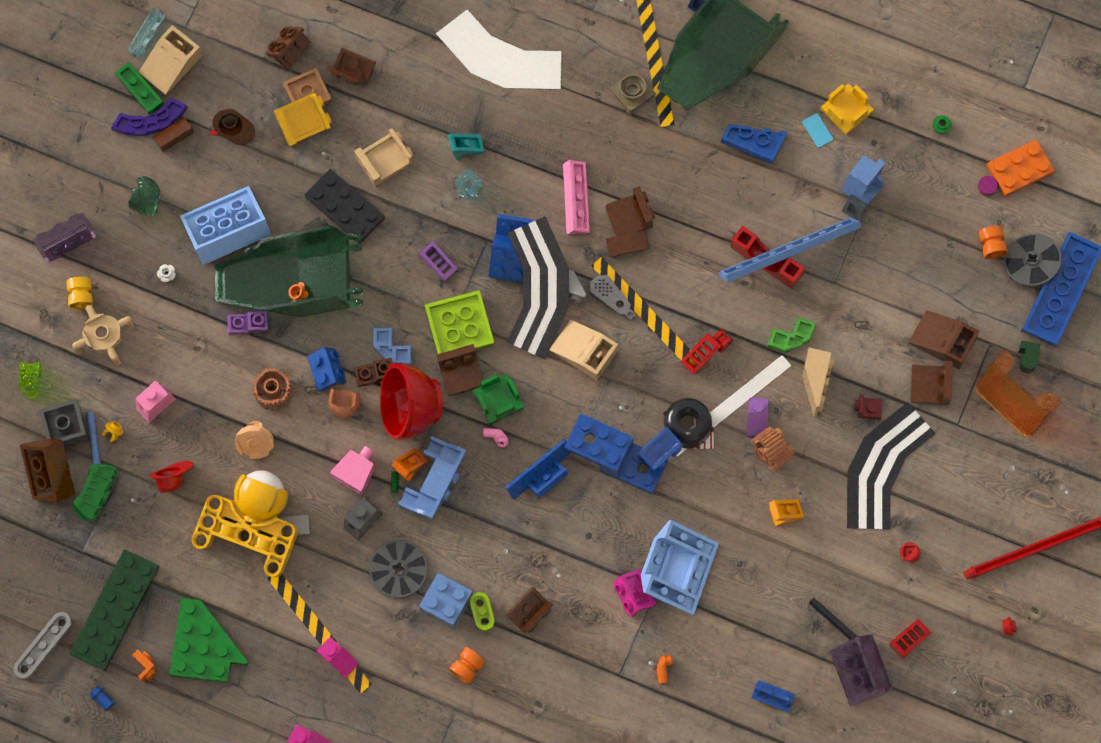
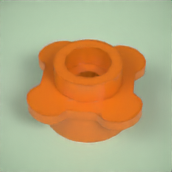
(294, 289)

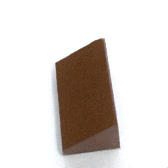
(173, 134)

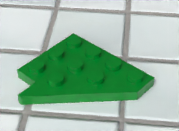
(202, 646)

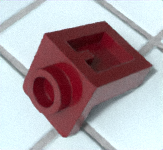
(868, 408)

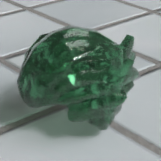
(145, 197)

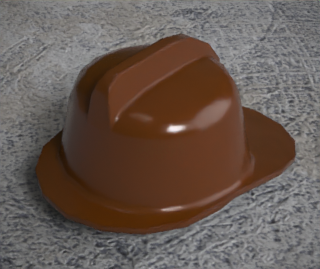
(233, 126)

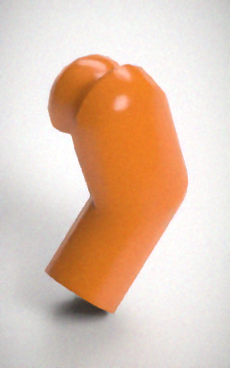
(661, 668)

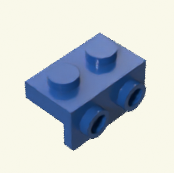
(326, 368)
(660, 448)

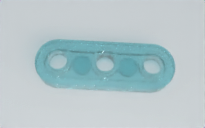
(146, 32)

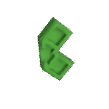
(786, 341)

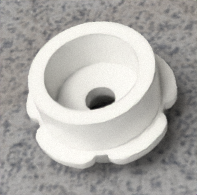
(166, 277)

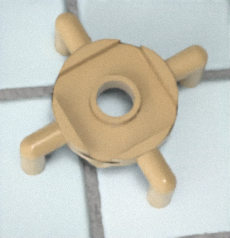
(105, 343)

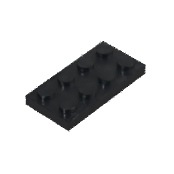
(344, 205)

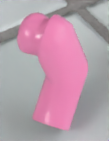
(498, 436)

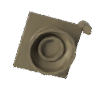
(632, 91)

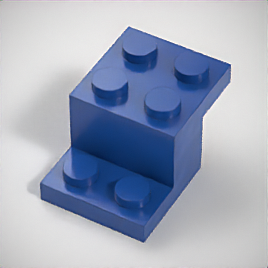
(504, 260)

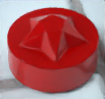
(910, 552)

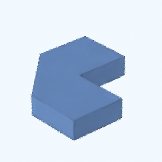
(384, 345)

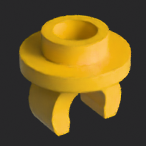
(115, 429)

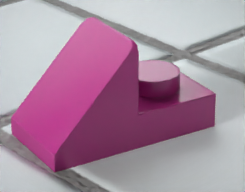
(337, 657)
(302, 735)

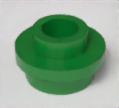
(942, 129)

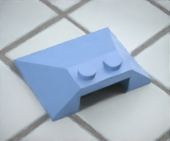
(678, 566)

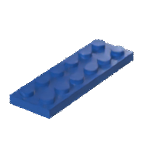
(1060, 295)

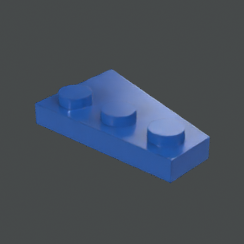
(758, 143)

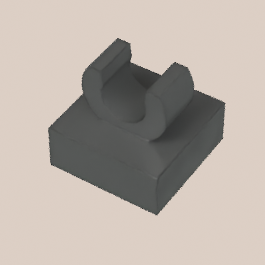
(854, 207)

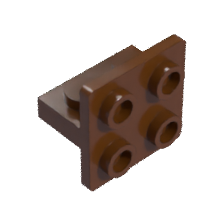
(288, 46)

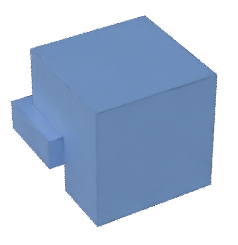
(864, 180)

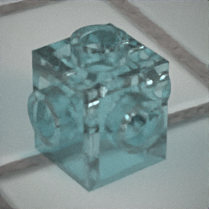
(468, 190)

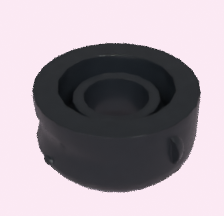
(689, 437)

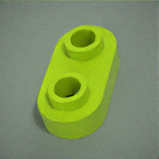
(482, 612)

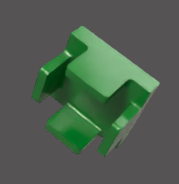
(498, 398)

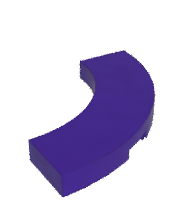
(150, 124)

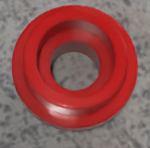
(1009, 626)

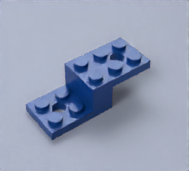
(612, 452)

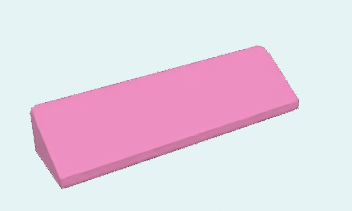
(576, 197)

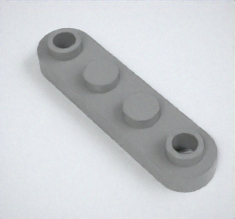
(42, 645)

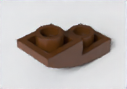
(627, 243)
(372, 373)

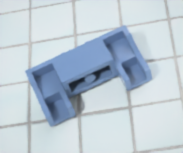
(438, 482)

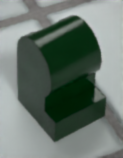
(1030, 356)

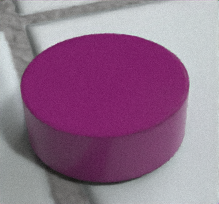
(987, 185)

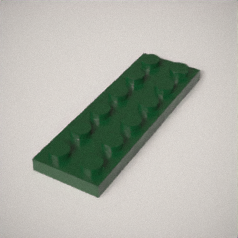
(114, 610)

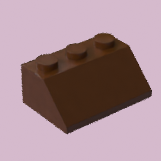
(47, 470)

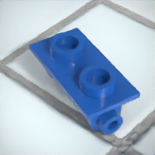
(773, 696)

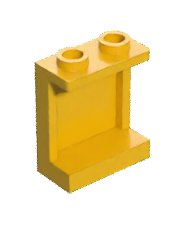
(302, 118)

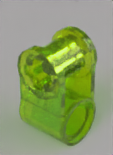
(30, 375)

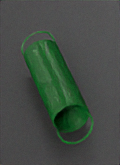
(394, 482)

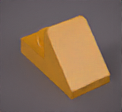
(785, 511)

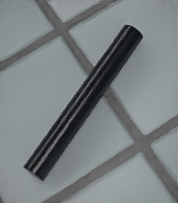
(832, 619)

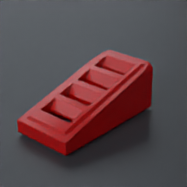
(696, 349)
(899, 649)

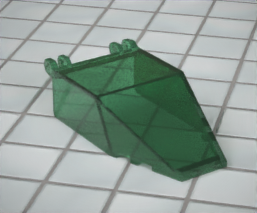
(717, 50)
(267, 270)

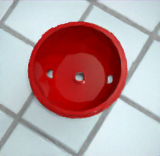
(409, 401)

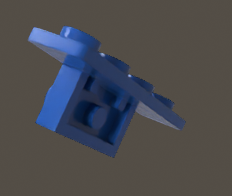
(542, 474)

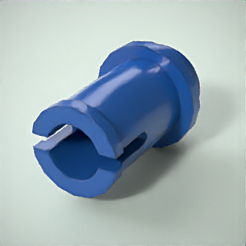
(102, 698)

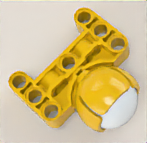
(256, 500)

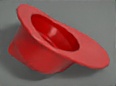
(171, 477)

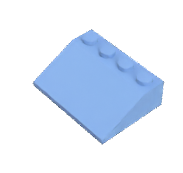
(225, 225)

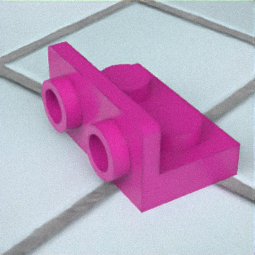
(631, 593)

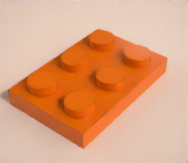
(1020, 168)

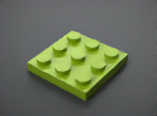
(459, 322)

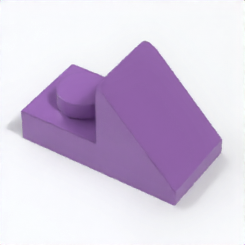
(757, 416)

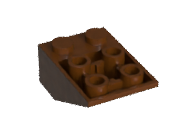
(944, 338)

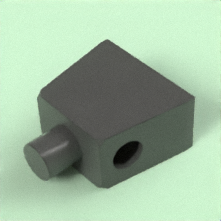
(361, 518)

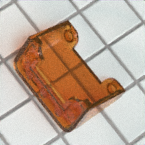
(1013, 400)

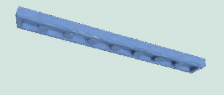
(789, 249)

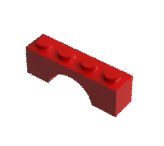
(750, 246)

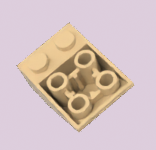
(170, 60)
(585, 349)
(816, 368)

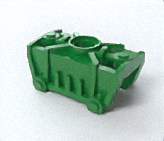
(94, 491)

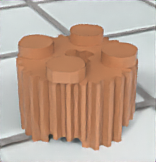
(276, 398)
(772, 448)

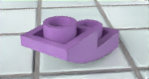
(247, 323)

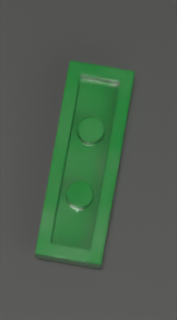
(139, 88)

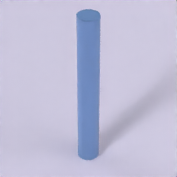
(93, 438)

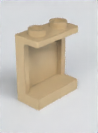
(384, 157)

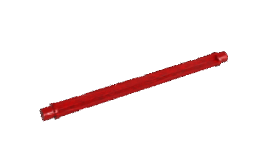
(1033, 549)

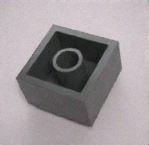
(65, 422)

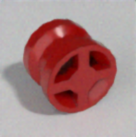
(723, 339)

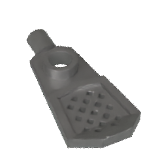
(613, 297)

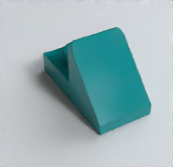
(465, 144)

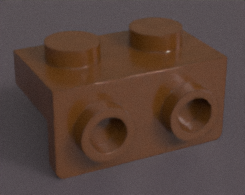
(529, 610)

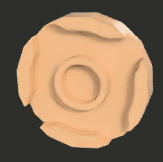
(254, 441)

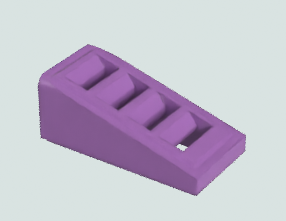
(437, 251)

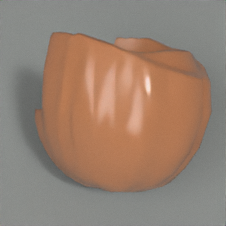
(343, 403)

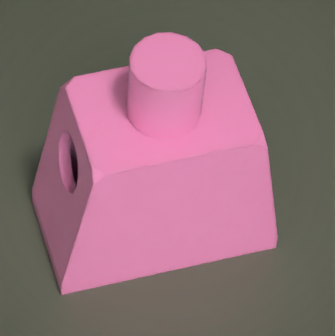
(153, 401)
(355, 470)

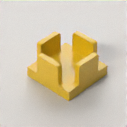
(847, 107)

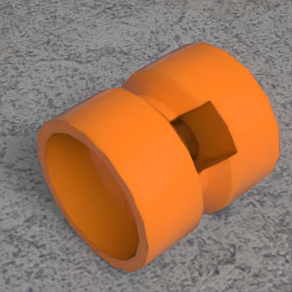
(993, 242)
(468, 663)

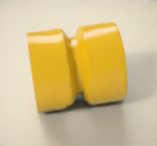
(79, 292)

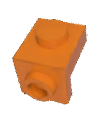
(145, 660)

